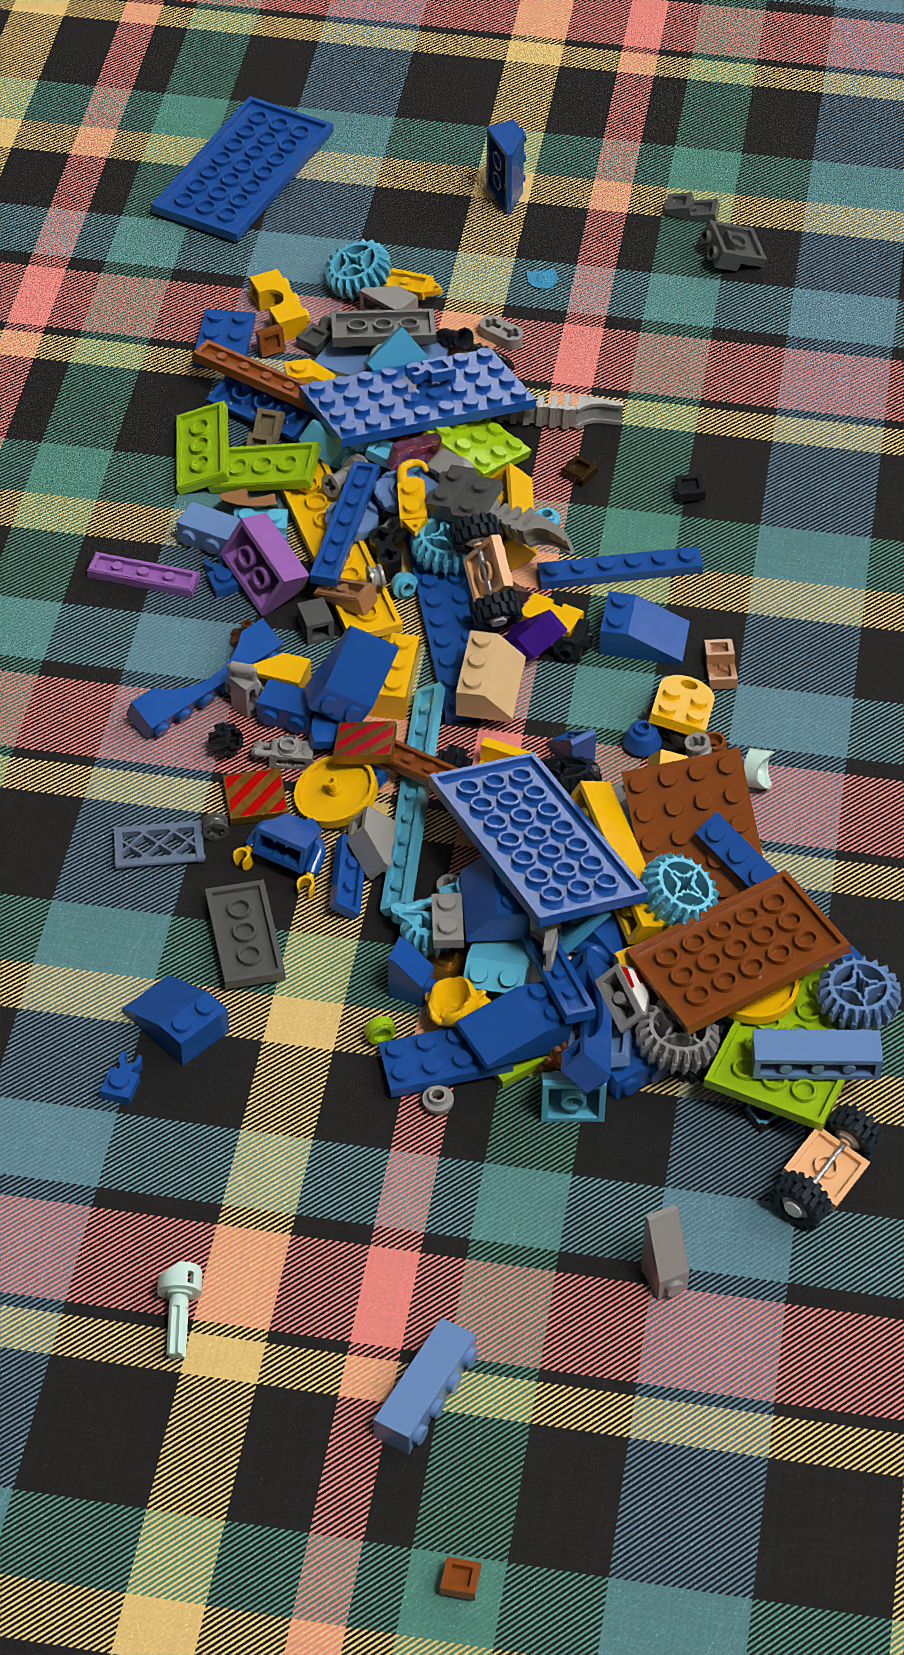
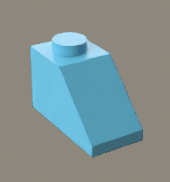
(330, 451)

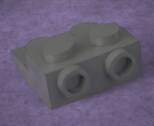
(732, 245)
(462, 493)

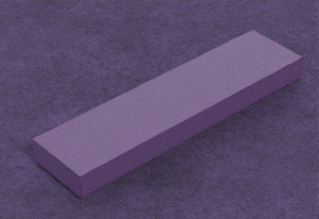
(143, 574)

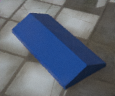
(244, 401)

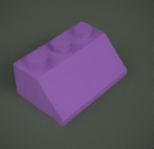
(263, 563)

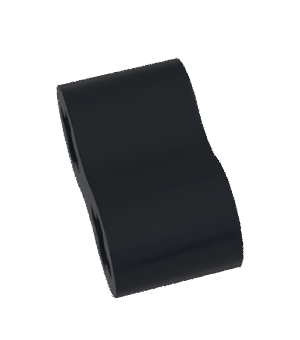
(384, 552)

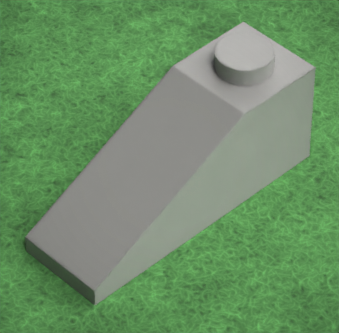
(664, 1253)

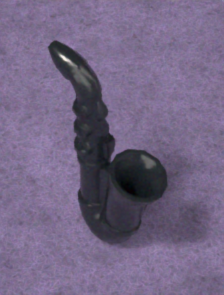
(463, 340)

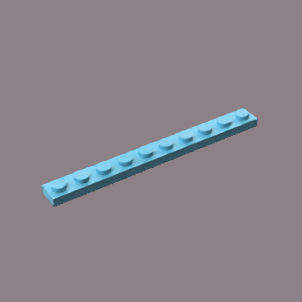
(413, 801)

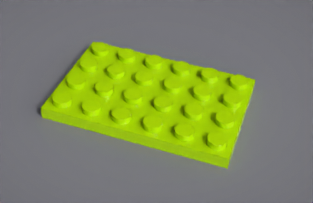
(796, 1099)

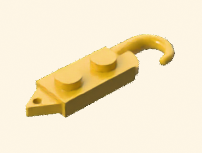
(417, 283)
(412, 497)

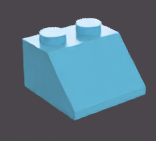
(498, 966)
(567, 1102)

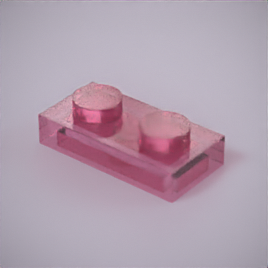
(419, 448)

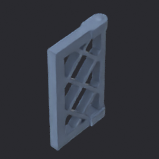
(172, 830)

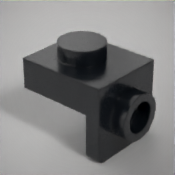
(573, 648)

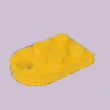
(682, 705)

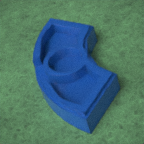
(323, 732)

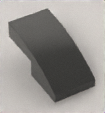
(685, 207)

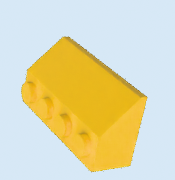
(516, 492)

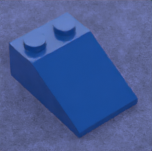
(642, 630)
(351, 676)
(179, 1017)
(515, 1026)

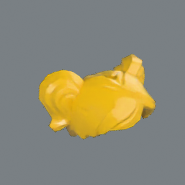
(453, 1000)

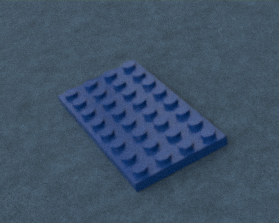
(242, 168)
(388, 404)
(537, 839)

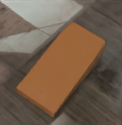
(350, 595)

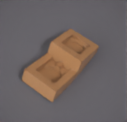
(241, 499)
(720, 664)

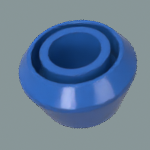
(642, 739)

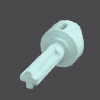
(757, 768)
(175, 1287)

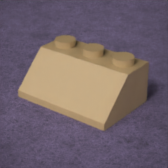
(489, 678)

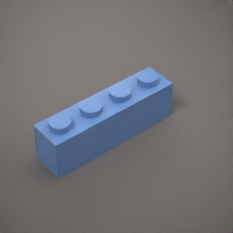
(206, 528)
(816, 1054)
(425, 1386)

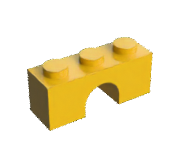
(273, 292)

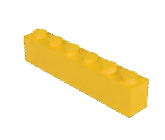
(605, 812)

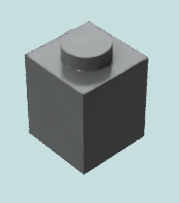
(315, 621)

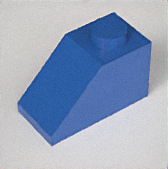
(409, 973)

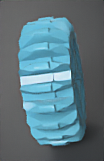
(357, 267)
(434, 548)
(672, 874)

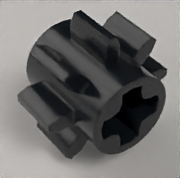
(225, 740)
(455, 756)

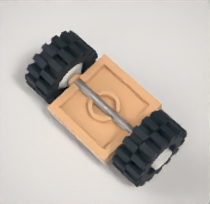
(486, 571)
(826, 1167)

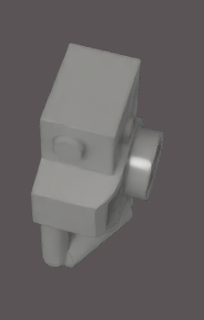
(243, 687)
(285, 752)

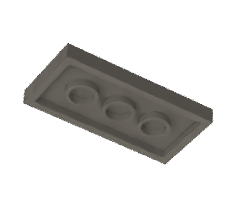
(375, 326)
(245, 934)

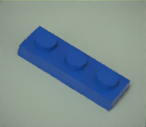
(346, 880)

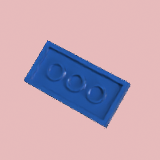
(432, 1060)

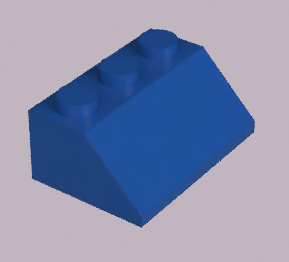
(505, 163)
(489, 906)

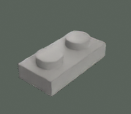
(447, 920)

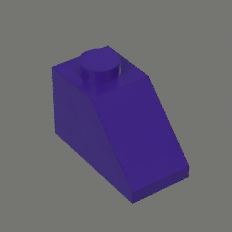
(536, 634)

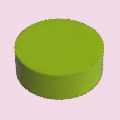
(380, 1030)

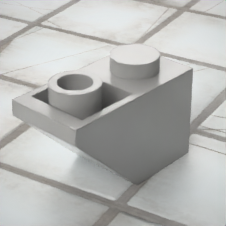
(372, 840)

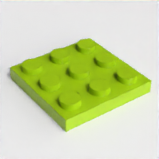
(483, 445)

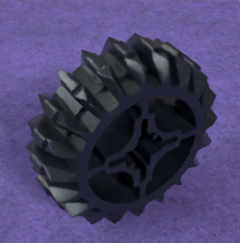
(572, 770)

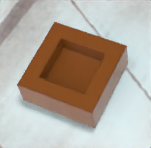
(270, 340)
(460, 1578)

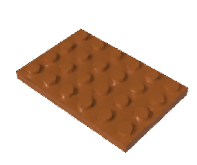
(678, 797)
(738, 951)

